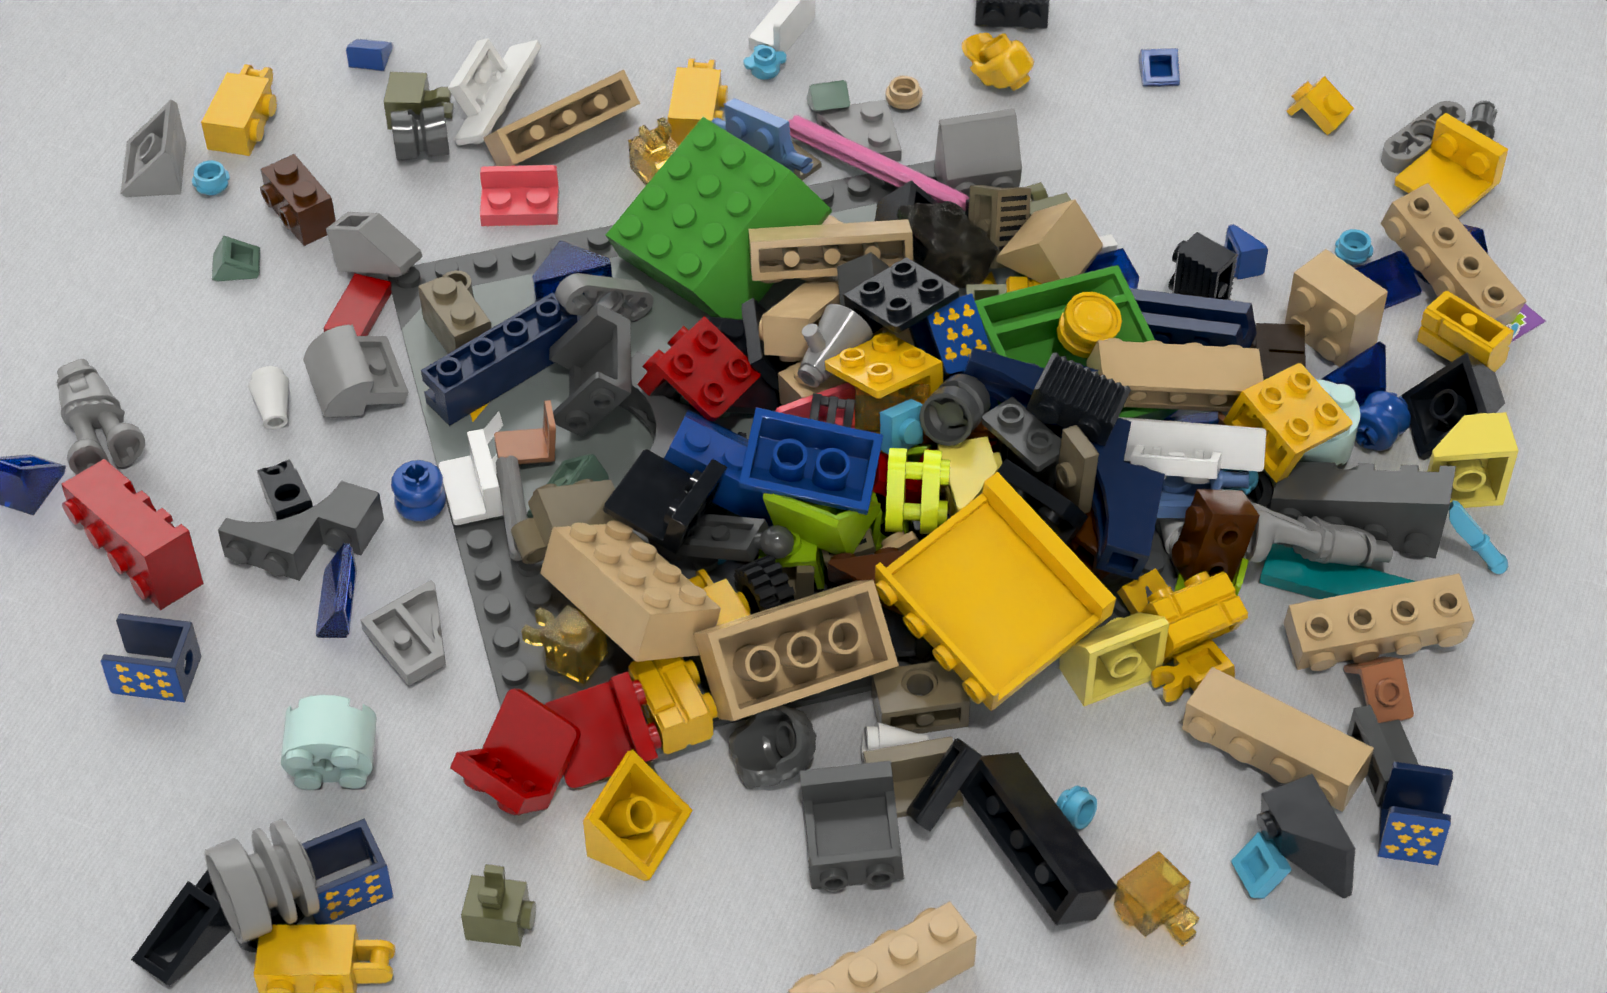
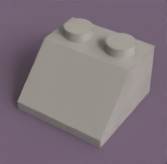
(979, 151)

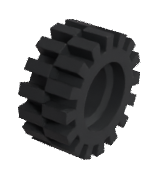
(763, 584)

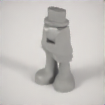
(89, 404)
(1315, 540)

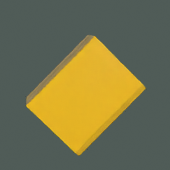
(634, 819)

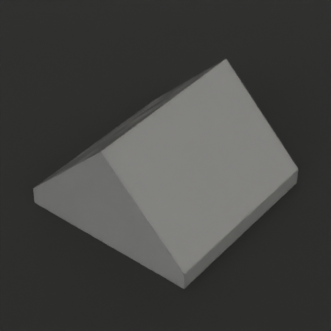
(156, 156)

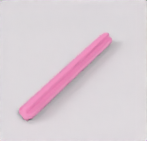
(870, 161)

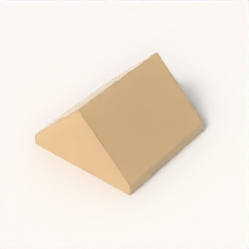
(1053, 244)

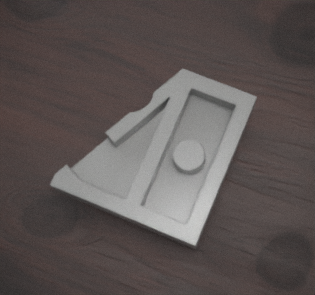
(865, 124)
(409, 633)

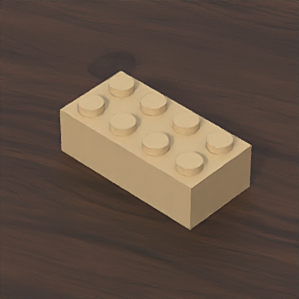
(628, 590)
(796, 650)

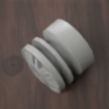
(264, 880)

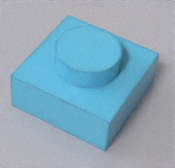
(901, 426)
(1260, 866)

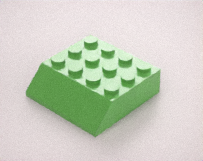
(696, 218)
(1026, 321)

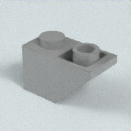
(371, 245)

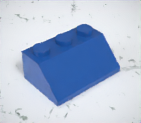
(702, 440)
(811, 461)

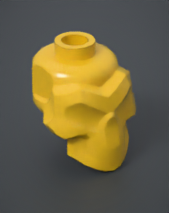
(998, 60)

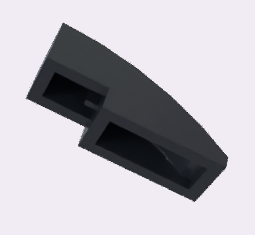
(184, 933)

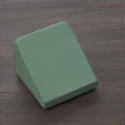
(828, 95)
(235, 260)

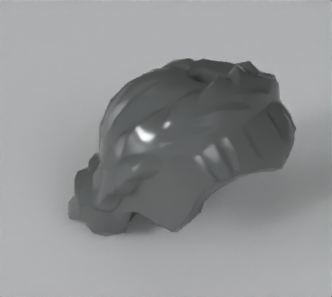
(772, 746)

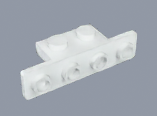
(487, 84)
(1194, 449)

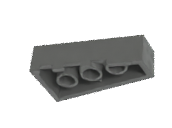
(1394, 506)

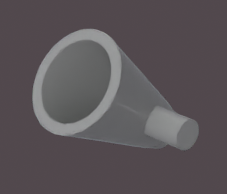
(836, 331)

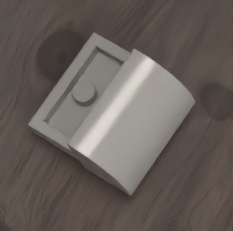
(353, 372)

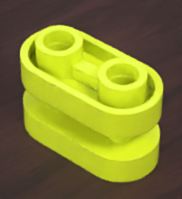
(933, 473)

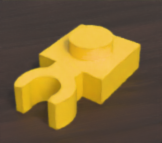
(1190, 669)

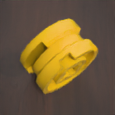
(1087, 320)

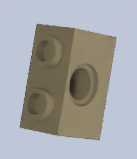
(939, 708)

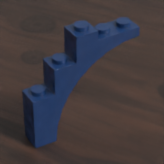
(1124, 493)

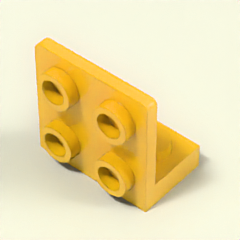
(1457, 166)
(886, 366)
(1293, 413)

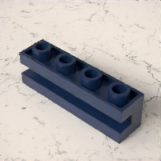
(1196, 319)
(495, 360)

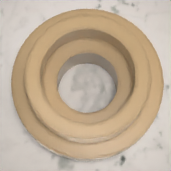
(904, 93)

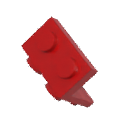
(702, 369)
(609, 727)
(520, 755)

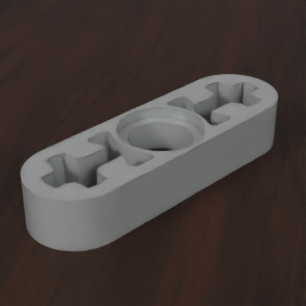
(1394, 148)
(595, 287)

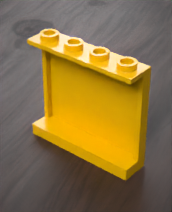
(995, 594)

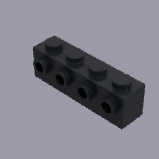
(1038, 839)

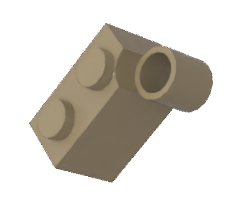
(452, 310)
(560, 507)

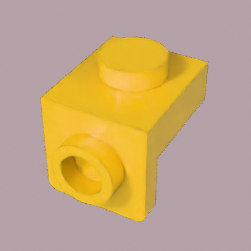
(1322, 104)

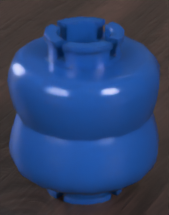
(1382, 420)
(418, 490)

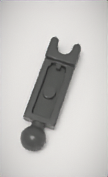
(732, 539)

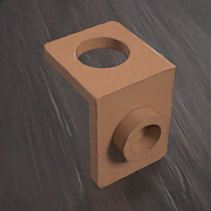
(529, 444)
(1385, 687)

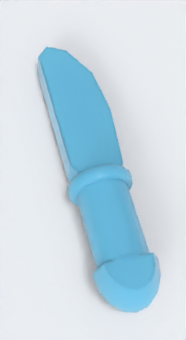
(1474, 536)

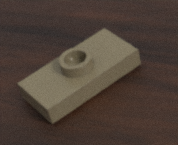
(1077, 468)

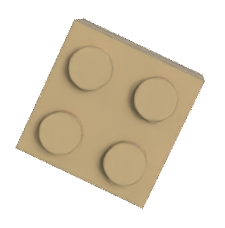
(1336, 306)

